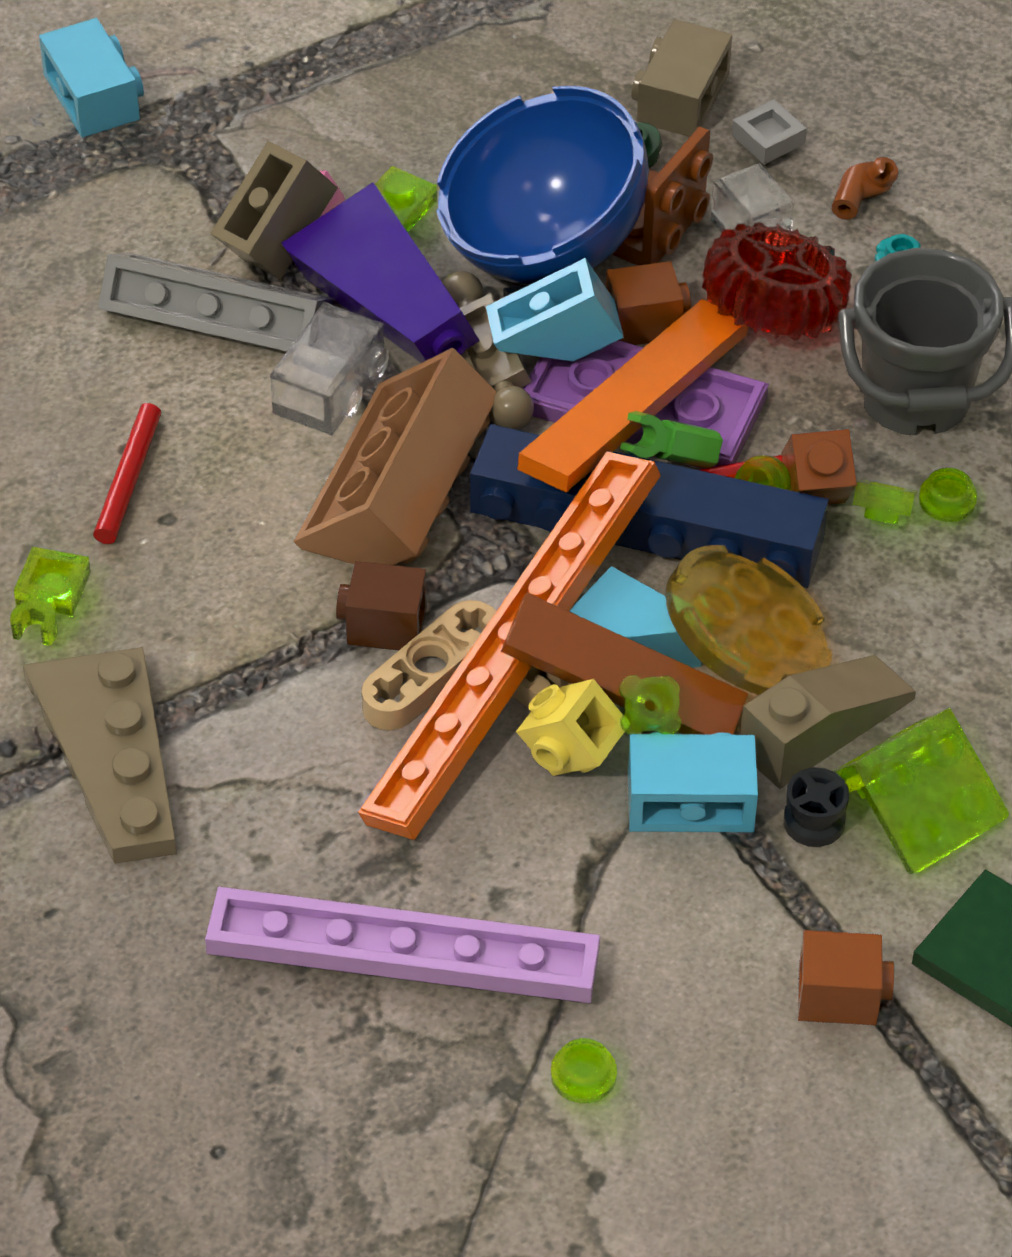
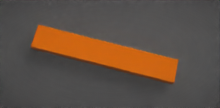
(642, 384)

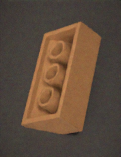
(400, 464)

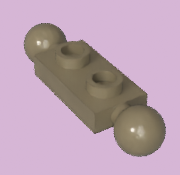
(502, 370)

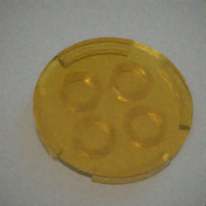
(745, 618)

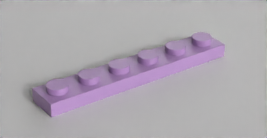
(403, 944)

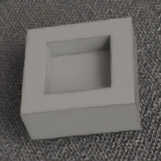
(769, 131)

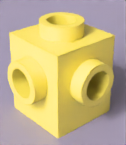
(571, 727)

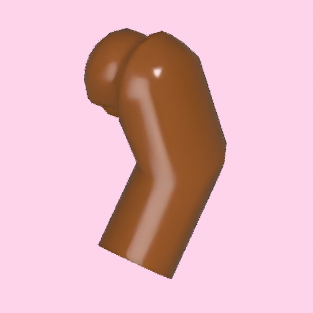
(863, 182)

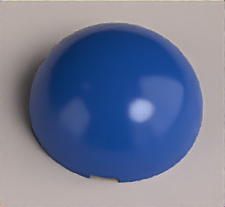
(544, 184)

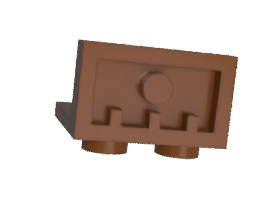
(672, 202)

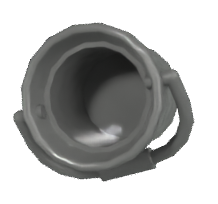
(924, 337)

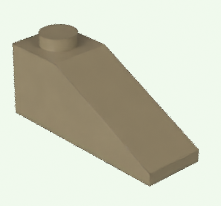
(820, 713)

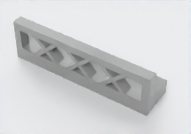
(206, 300)

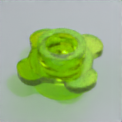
(662, 692)

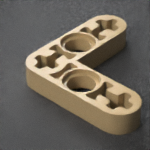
(440, 640)

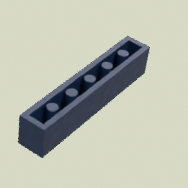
(675, 518)

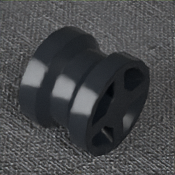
(821, 793)

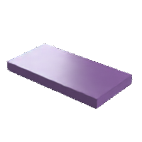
(712, 401)

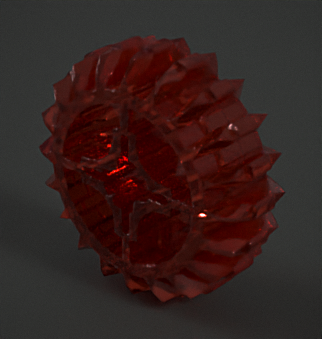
(776, 280)

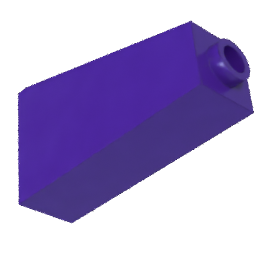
(378, 272)

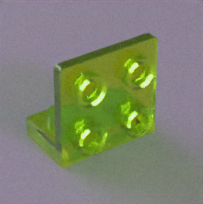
(926, 789)

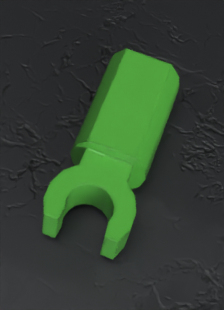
(674, 441)

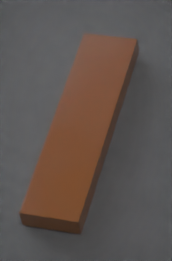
(585, 651)

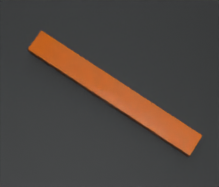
(486, 675)

